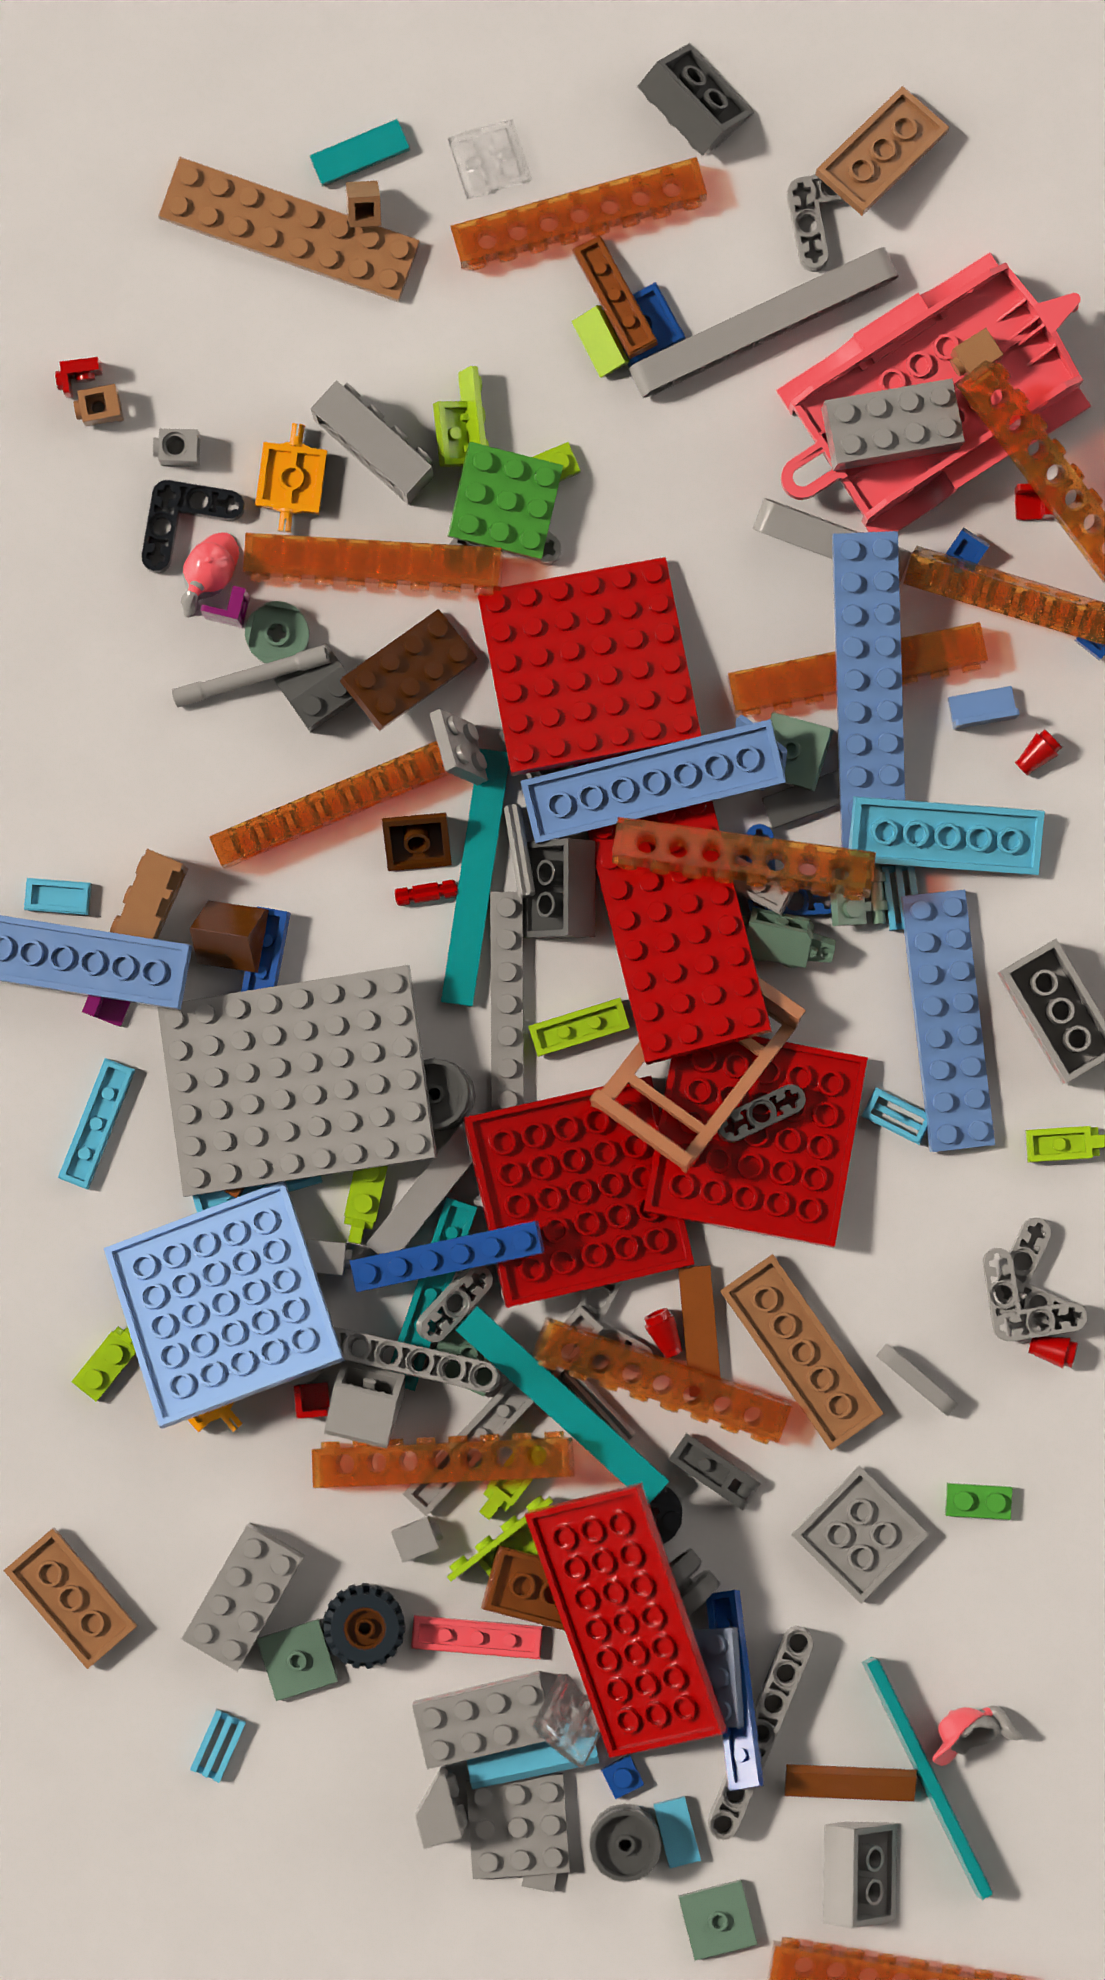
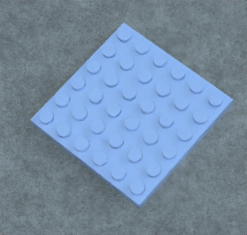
(223, 1304)

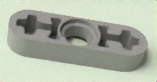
(444, 1326)
(917, 1379)

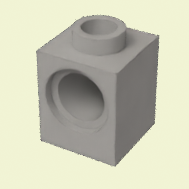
(188, 457)
(329, 1256)
(417, 1538)

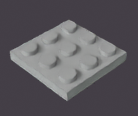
(860, 1534)
(518, 1828)

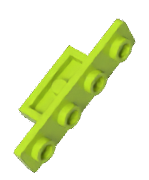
(461, 420)
(514, 1536)

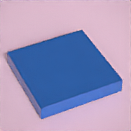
(659, 319)

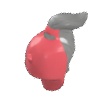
(208, 569)
(971, 1728)

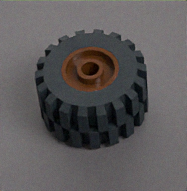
(364, 1625)

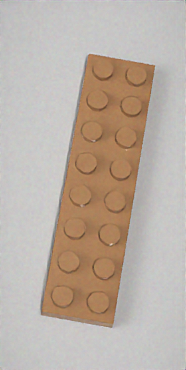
(288, 229)

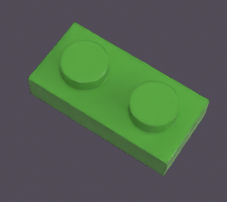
(978, 1501)

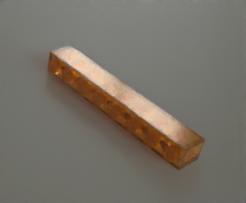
(373, 562)
(815, 676)

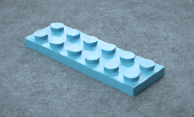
(948, 835)

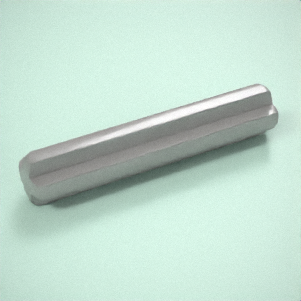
(519, 850)
(599, 1405)

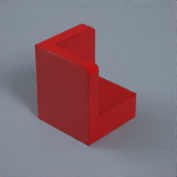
(1029, 505)
(312, 1400)

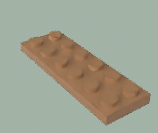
(801, 1352)

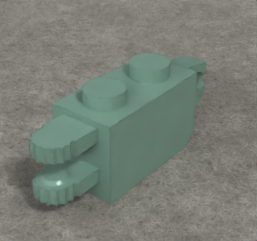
(786, 939)

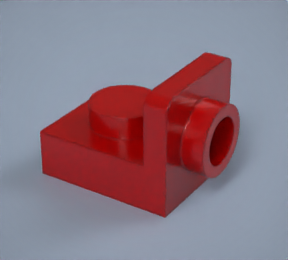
(82, 369)

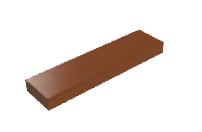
(615, 297)
(699, 1321)
(850, 1782)

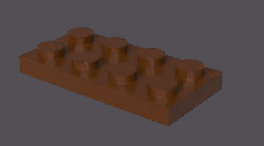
(408, 669)

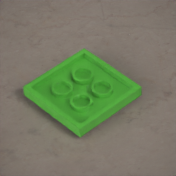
(505, 500)

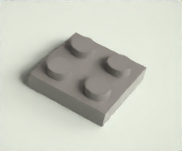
(459, 747)

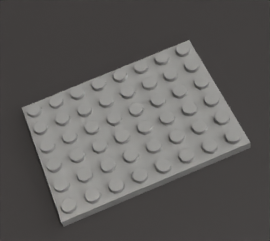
(297, 1081)

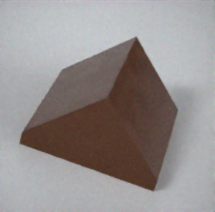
(417, 841)
(229, 936)

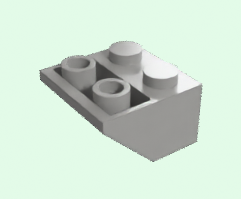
(365, 1404)
(438, 1814)

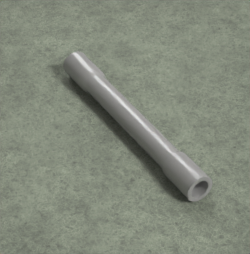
(299, 662)

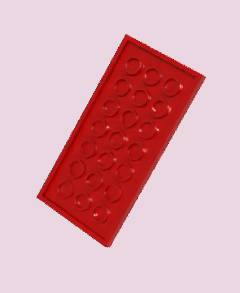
(681, 948)
(625, 1621)

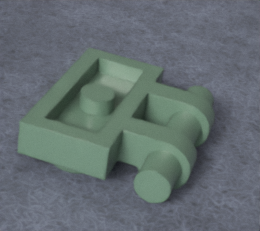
(850, 912)

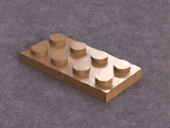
(882, 150)
(70, 1598)

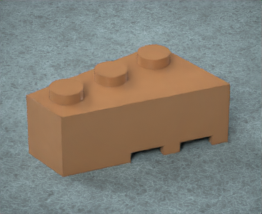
(150, 896)

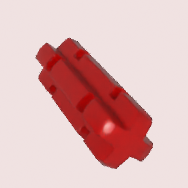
(426, 892)

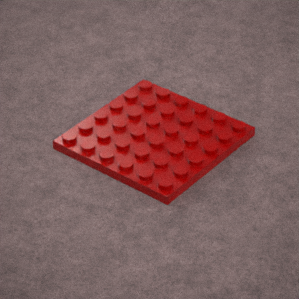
(589, 666)
(779, 1179)
(584, 1187)

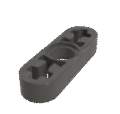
(786, 1111)

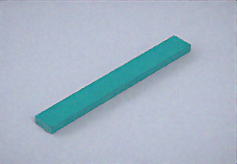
(475, 882)
(560, 1403)
(927, 1778)

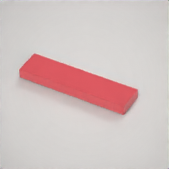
(477, 1637)

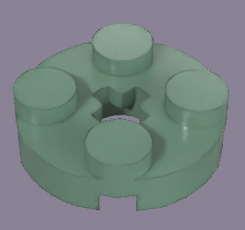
(266, 619)

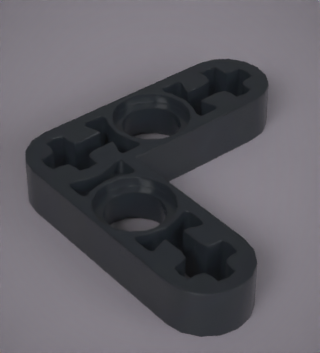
(182, 505)

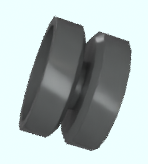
(456, 1093)
(695, 1590)
(620, 1823)

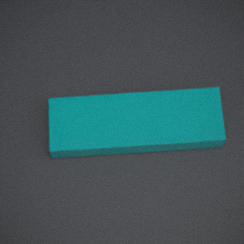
(359, 152)

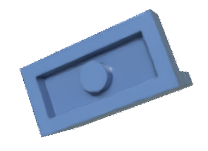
(982, 707)

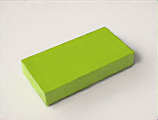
(600, 341)

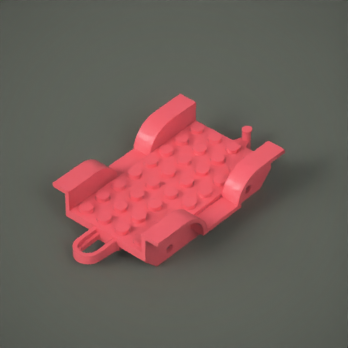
(915, 348)

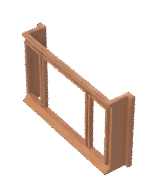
(777, 1006)

